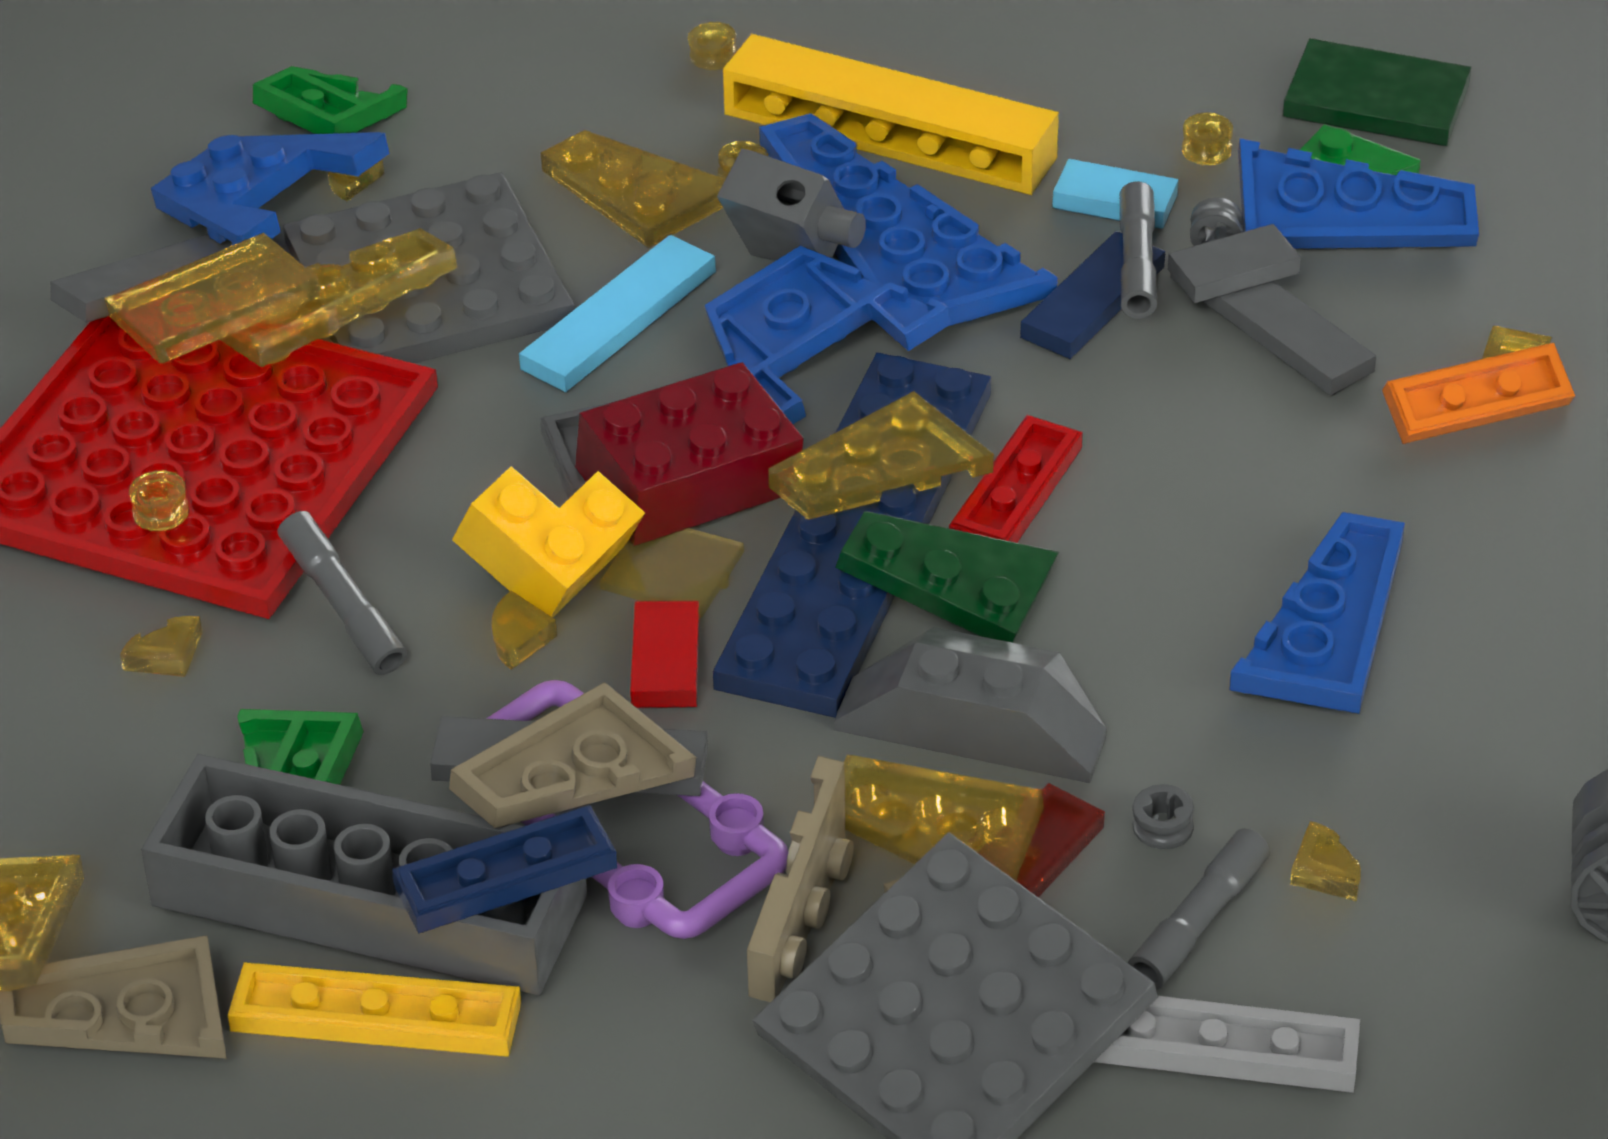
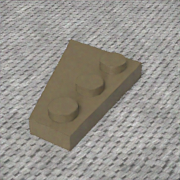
(571, 759)
(802, 896)
(122, 1001)

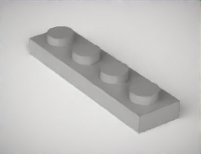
(1241, 1044)

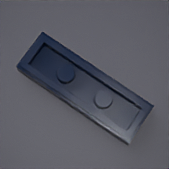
(1082, 301)
(504, 868)

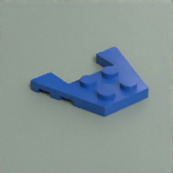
(244, 172)
(805, 307)

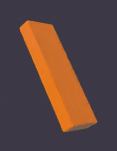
(1478, 393)

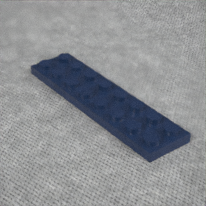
(806, 618)

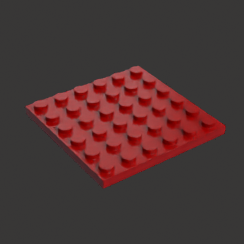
(236, 432)

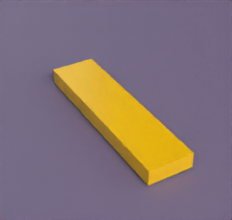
(375, 1009)

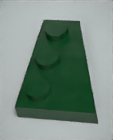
(949, 572)

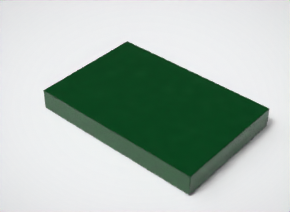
(1377, 91)

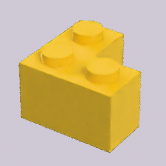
(545, 549)

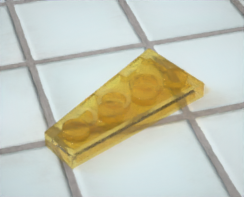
(347, 293)

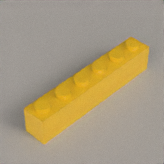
(895, 113)

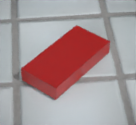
(665, 654)

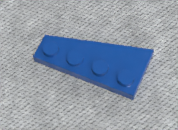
(1351, 205)
(1328, 622)

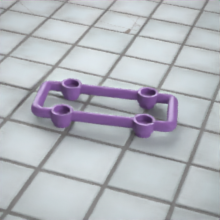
(637, 889)

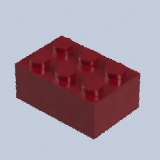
(689, 449)

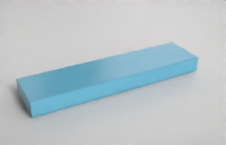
(617, 313)

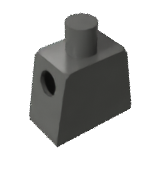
(786, 208)

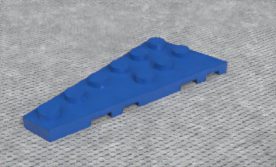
(908, 230)

